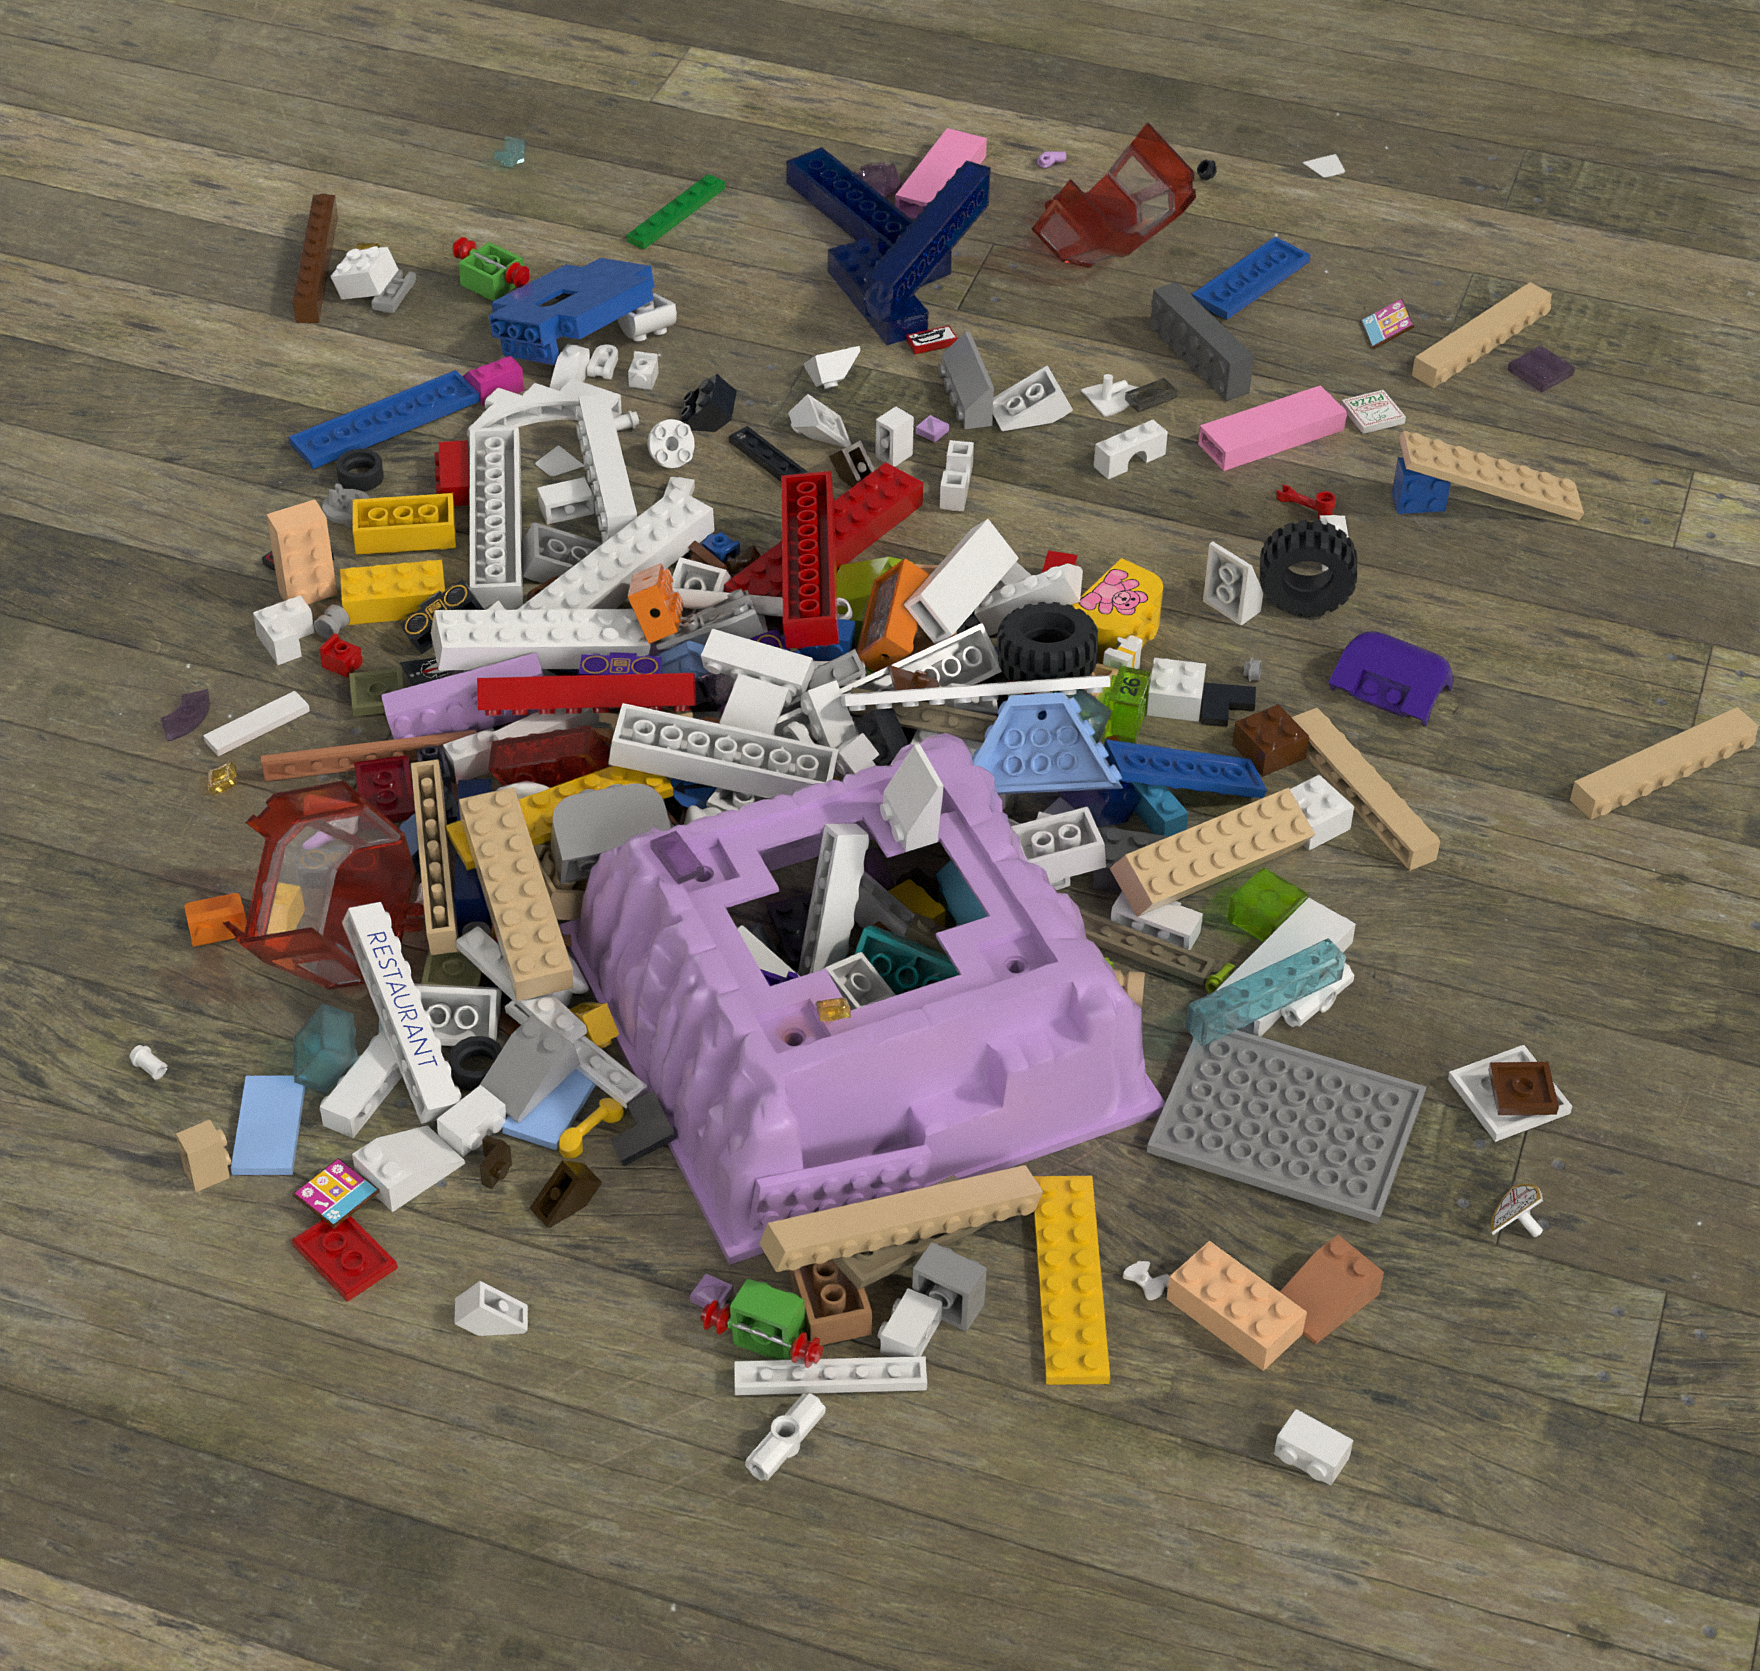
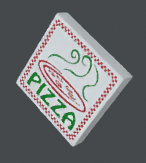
(1373, 411)

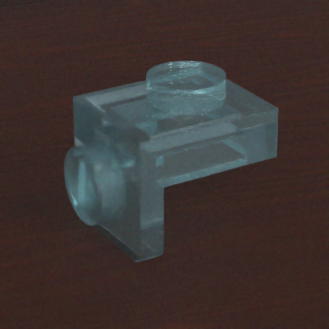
(512, 153)

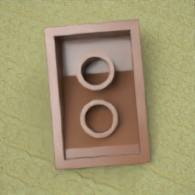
(1333, 1287)

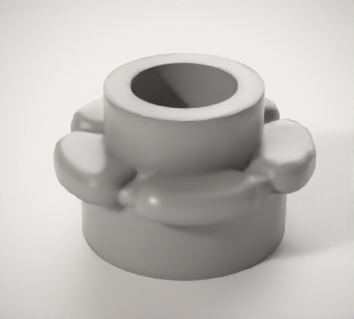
(1253, 669)

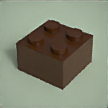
(1270, 740)

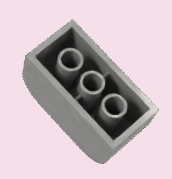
(601, 821)

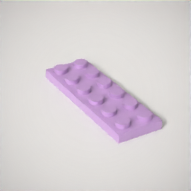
(838, 1185)

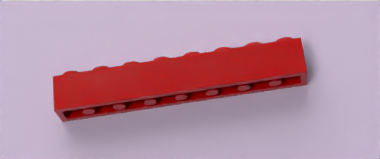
(585, 692)

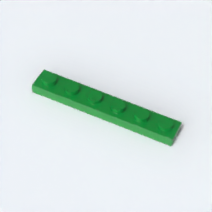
(675, 211)

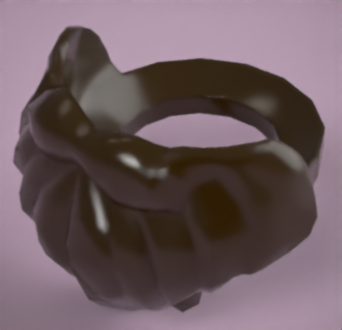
(737, 563)

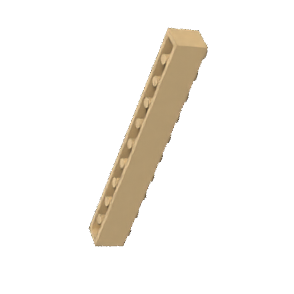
(899, 1218)

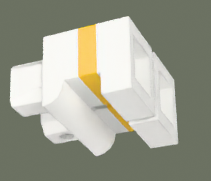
(1126, 653)

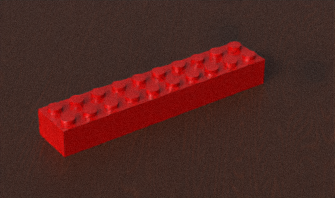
(860, 520)
(809, 560)

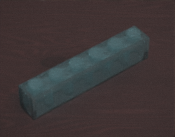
(1265, 991)

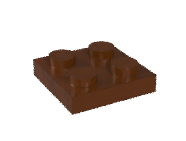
(1523, 1088)

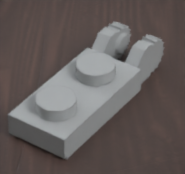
(394, 292)

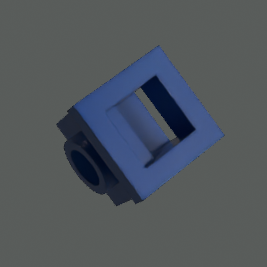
(721, 545)

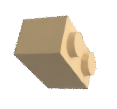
(204, 1155)

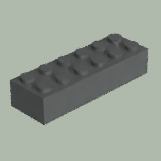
(1201, 341)

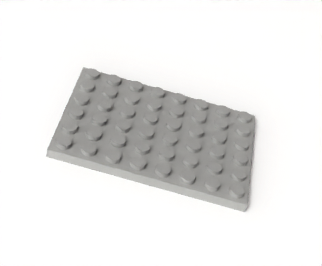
(1289, 1122)

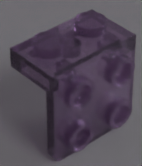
(881, 177)

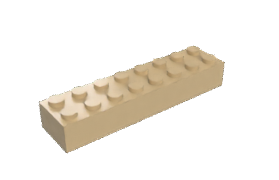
(1212, 852)
(516, 894)

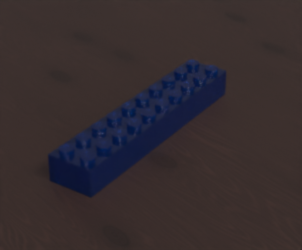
(851, 202)
(927, 242)

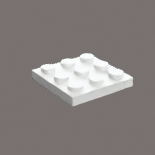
(1475, 1089)

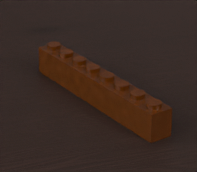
(315, 259)

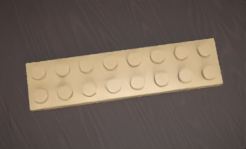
(1490, 475)

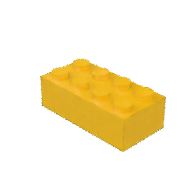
(404, 523)
(389, 591)

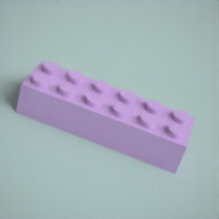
(452, 701)

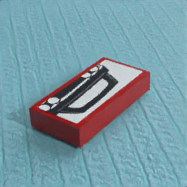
(931, 339)

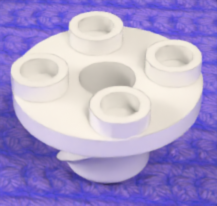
(671, 443)

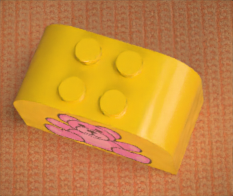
(1123, 604)

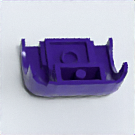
(1392, 675)

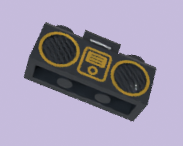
(419, 623)

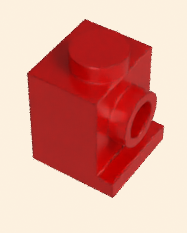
(340, 656)

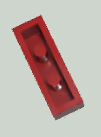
(453, 471)

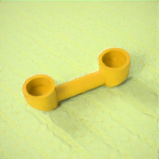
(571, 1139)

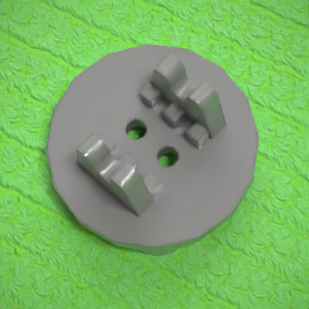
(339, 504)

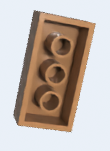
(832, 1303)

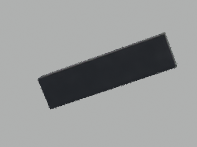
(764, 453)

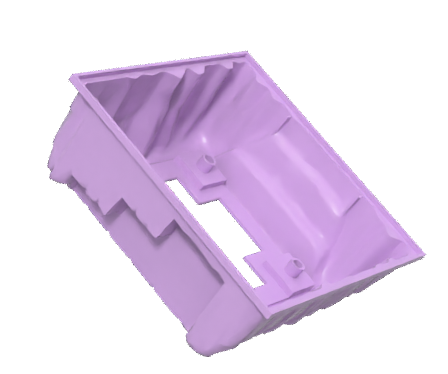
(981, 1068)

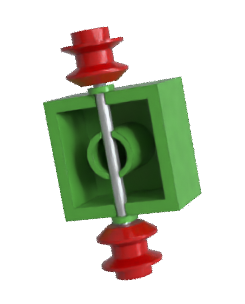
(489, 269)
(765, 1323)

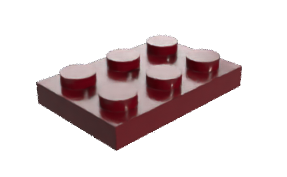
(387, 786)

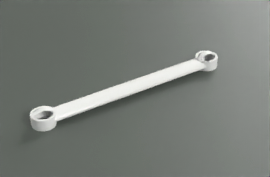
(763, 604)

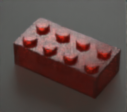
(549, 756)

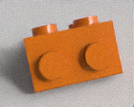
(207, 915)

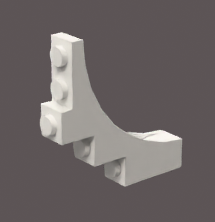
(538, 405)

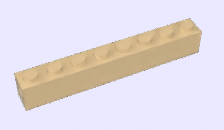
(1481, 335)
(1663, 763)
(1368, 792)
(434, 857)

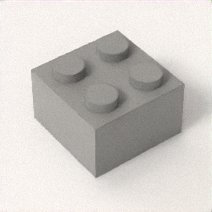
(954, 1282)

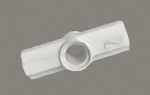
(1303, 1009)
(775, 1448)

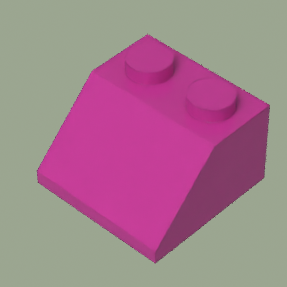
(500, 374)

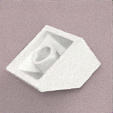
(831, 367)
(818, 422)

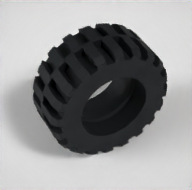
(1308, 543)
(1047, 643)

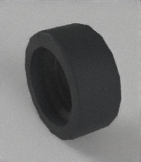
(356, 459)
(466, 1049)

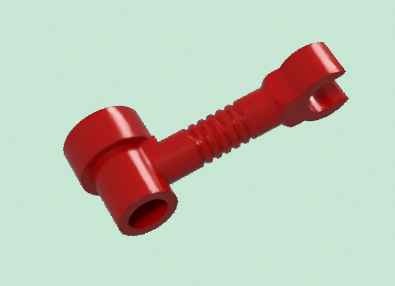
(1323, 504)

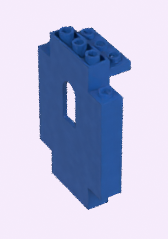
(599, 296)

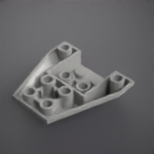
(732, 615)

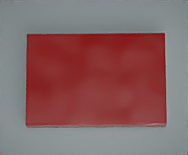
(345, 1256)

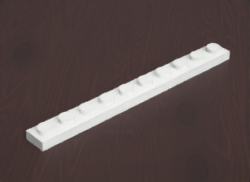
(964, 693)

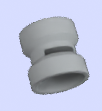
(332, 621)

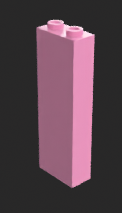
(937, 167)
(1272, 428)

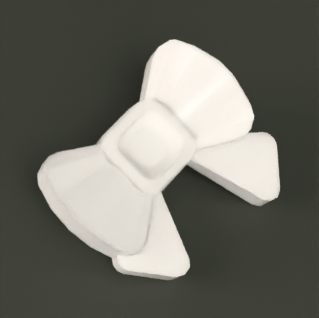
(1152, 1286)

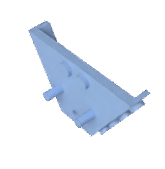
(1045, 753)

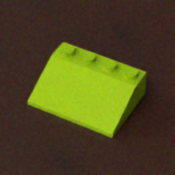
(855, 586)

